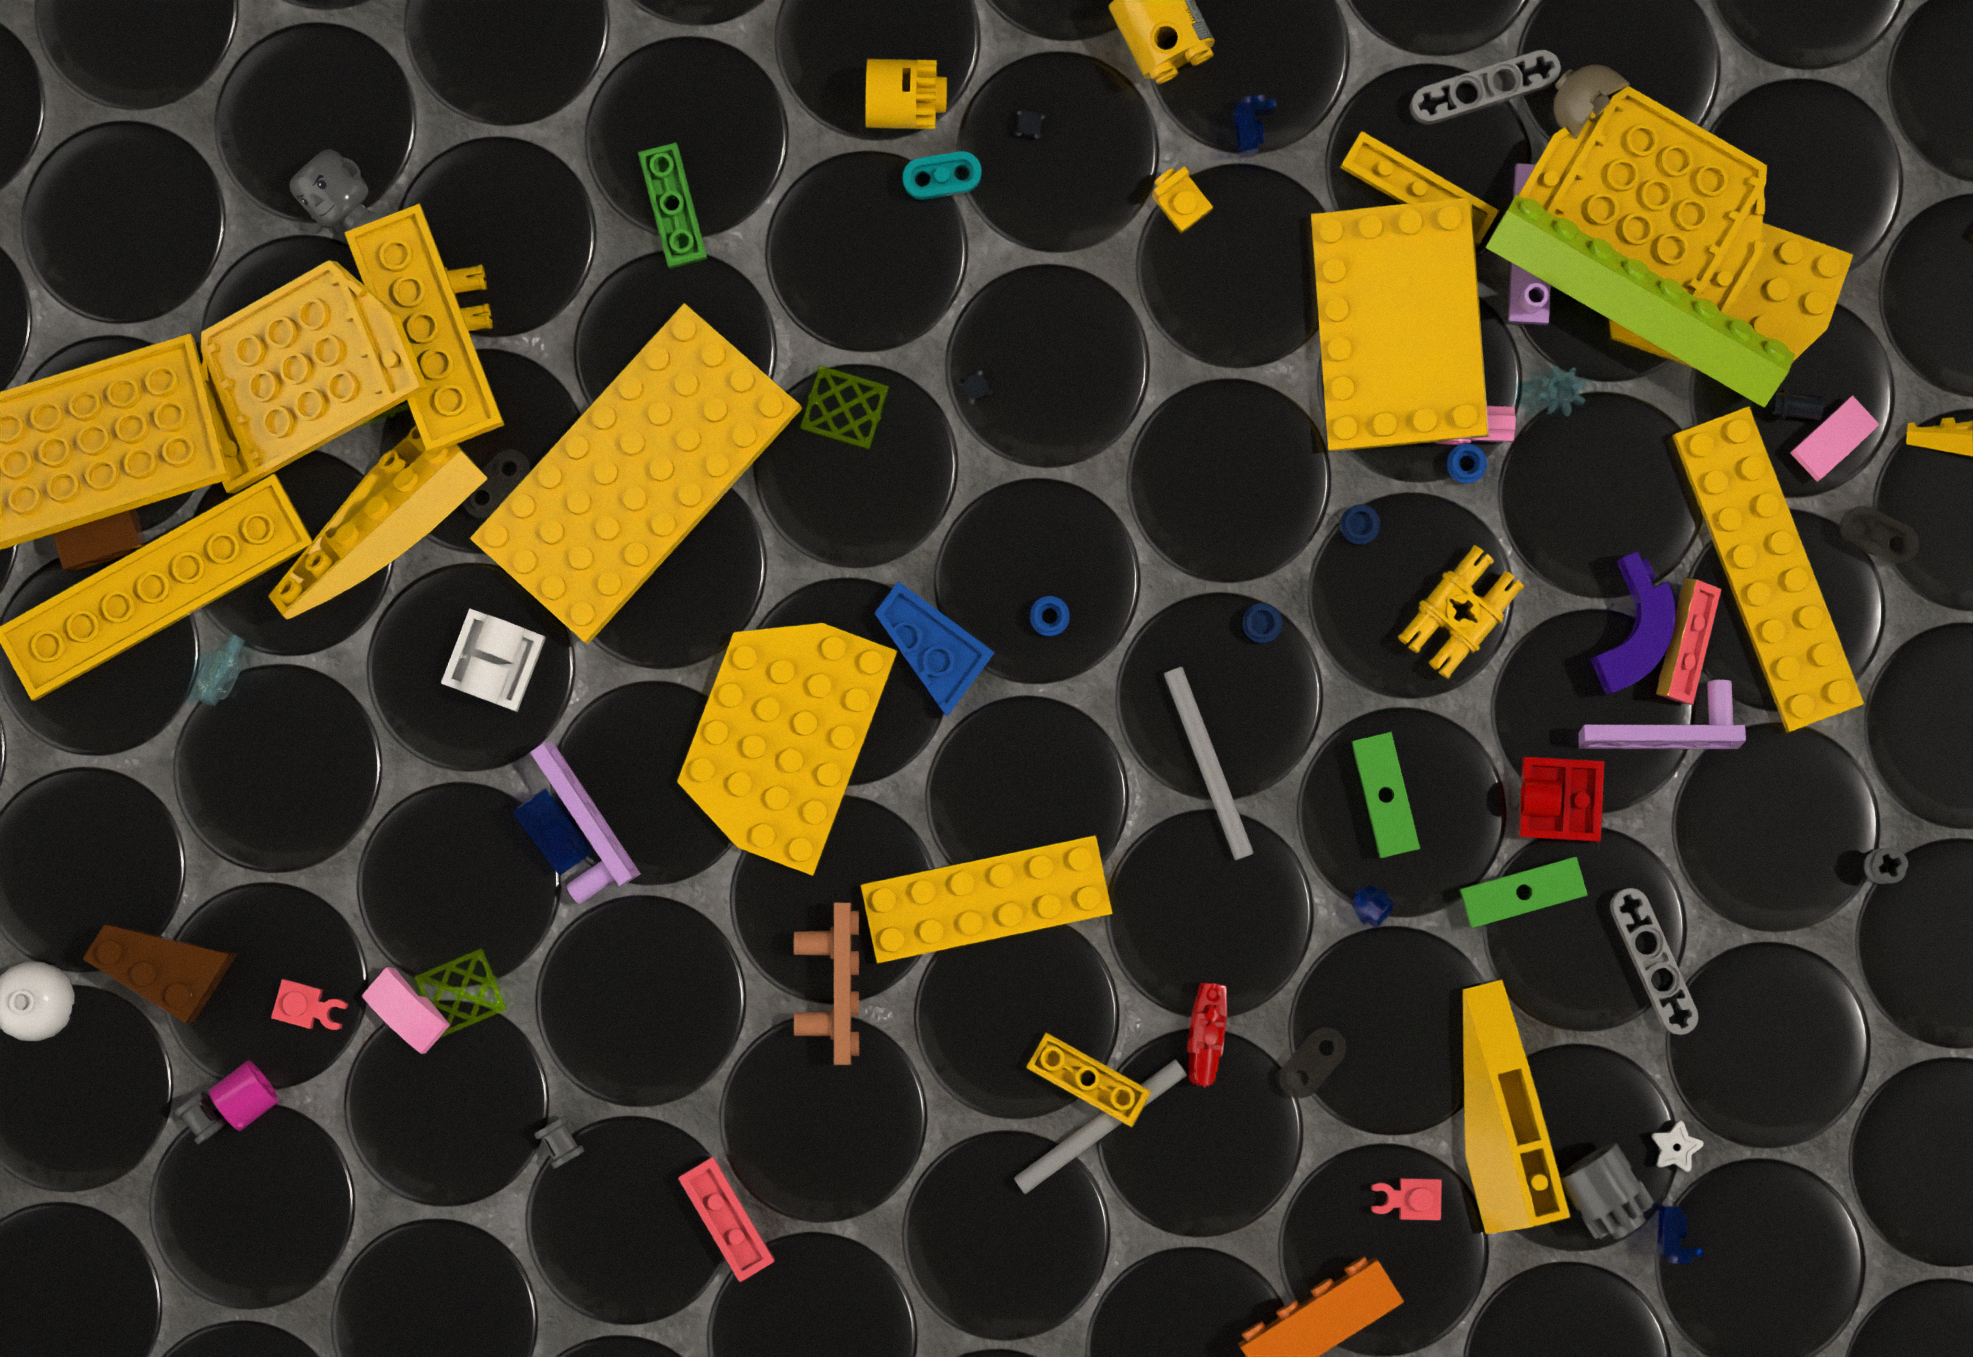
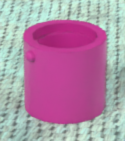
(243, 1095)

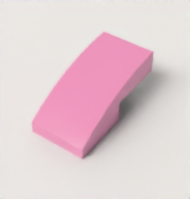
(1834, 438)
(404, 1011)

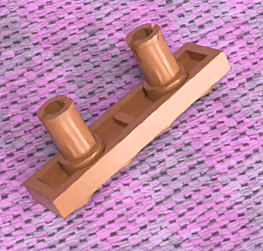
(846, 1002)

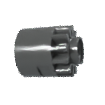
(1606, 1192)

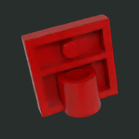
(1561, 799)

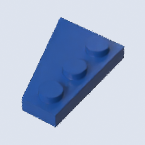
(934, 646)

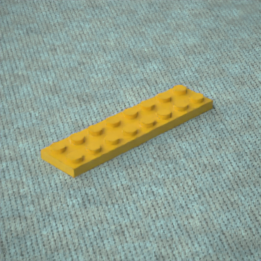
(1767, 569)
(154, 587)

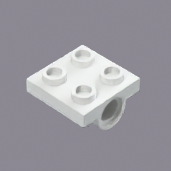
(493, 660)

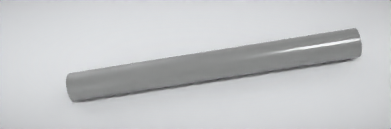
(1208, 763)
(1092, 1132)

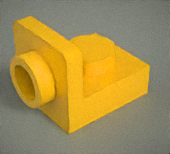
(1180, 198)

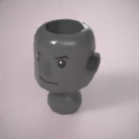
(332, 191)

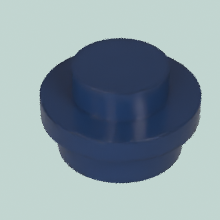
(1360, 524)
(1262, 623)

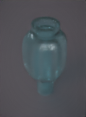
(219, 672)

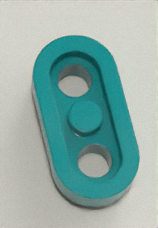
(941, 173)

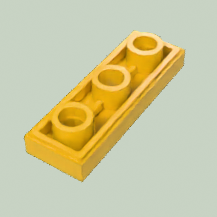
(1109, 1092)

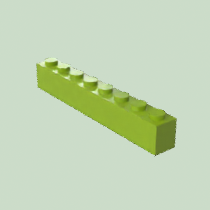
(1641, 300)

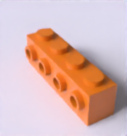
(1326, 1317)

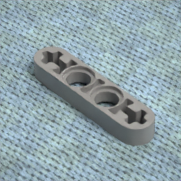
(1483, 82)
(1659, 958)

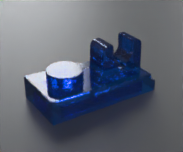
(552, 831)

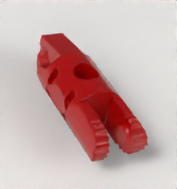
(1207, 1033)

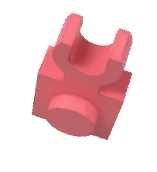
(302, 1004)
(1415, 1198)

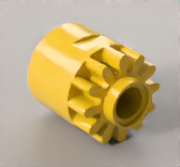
(904, 93)

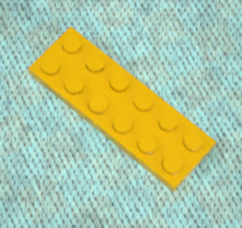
(408, 275)
(986, 899)

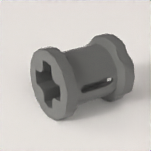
(1896, 871)
(200, 1117)
(559, 1142)

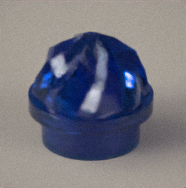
(1372, 905)

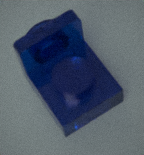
(1248, 131)
(1670, 1228)

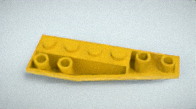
(379, 521)
(1503, 1120)

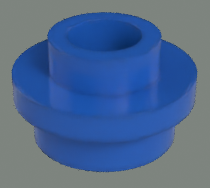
(1472, 452)
(1055, 604)

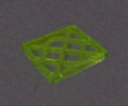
(874, 416)
(490, 980)

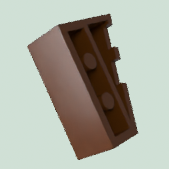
(161, 969)

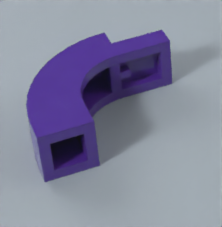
(1650, 632)

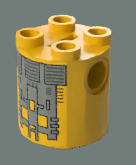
(1148, 25)

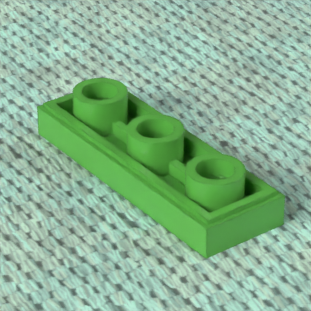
(678, 227)
(1380, 769)
(1546, 887)

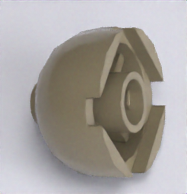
(1585, 92)

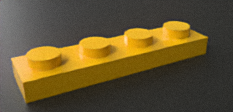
(1408, 180)

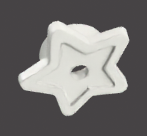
(1687, 1144)

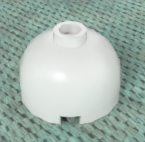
(34, 1001)

